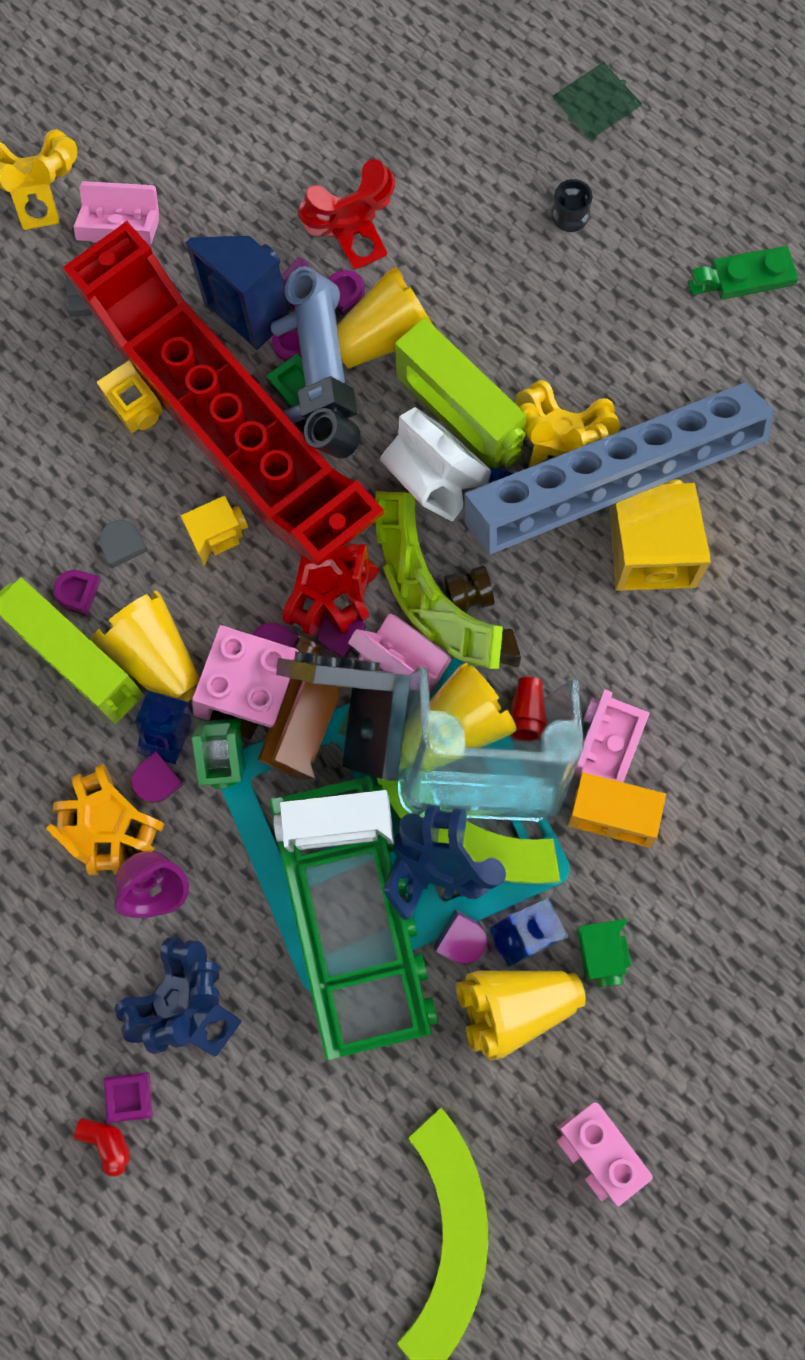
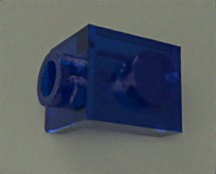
(528, 932)

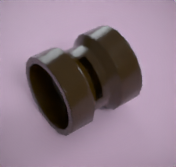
(470, 589)

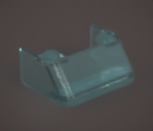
(486, 781)

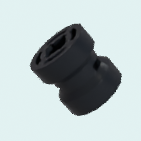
(572, 205)

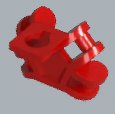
(353, 214)
(342, 573)

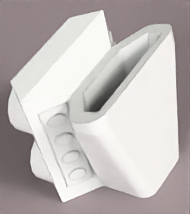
(433, 464)

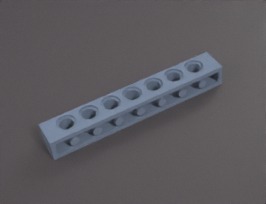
(616, 467)

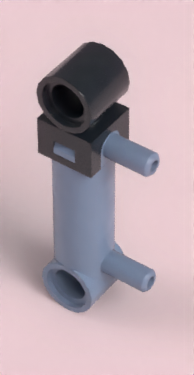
(326, 398)

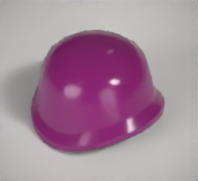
(140, 875)

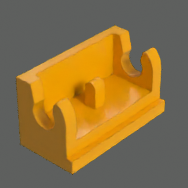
(617, 810)

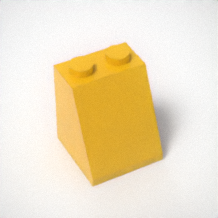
(659, 539)

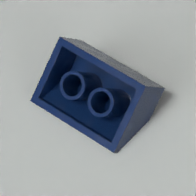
(240, 283)

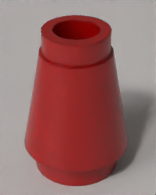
(528, 710)

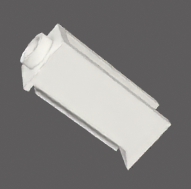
(334, 820)

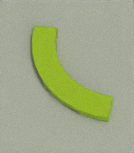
(420, 595)
(523, 859)
(463, 1245)

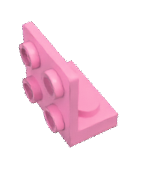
(242, 678)

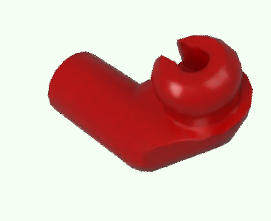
(109, 1143)

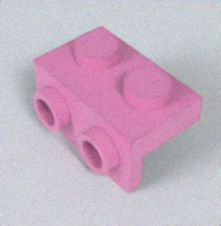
(112, 204)
(401, 650)
(611, 737)
(606, 1154)

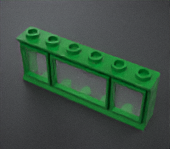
(355, 940)

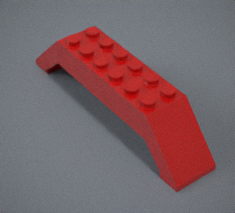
(218, 400)

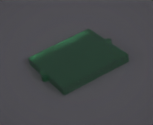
(597, 101)

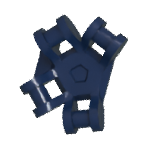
(439, 863)
(180, 1004)

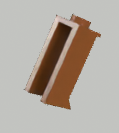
(299, 728)

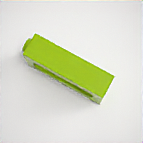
(460, 395)
(68, 650)

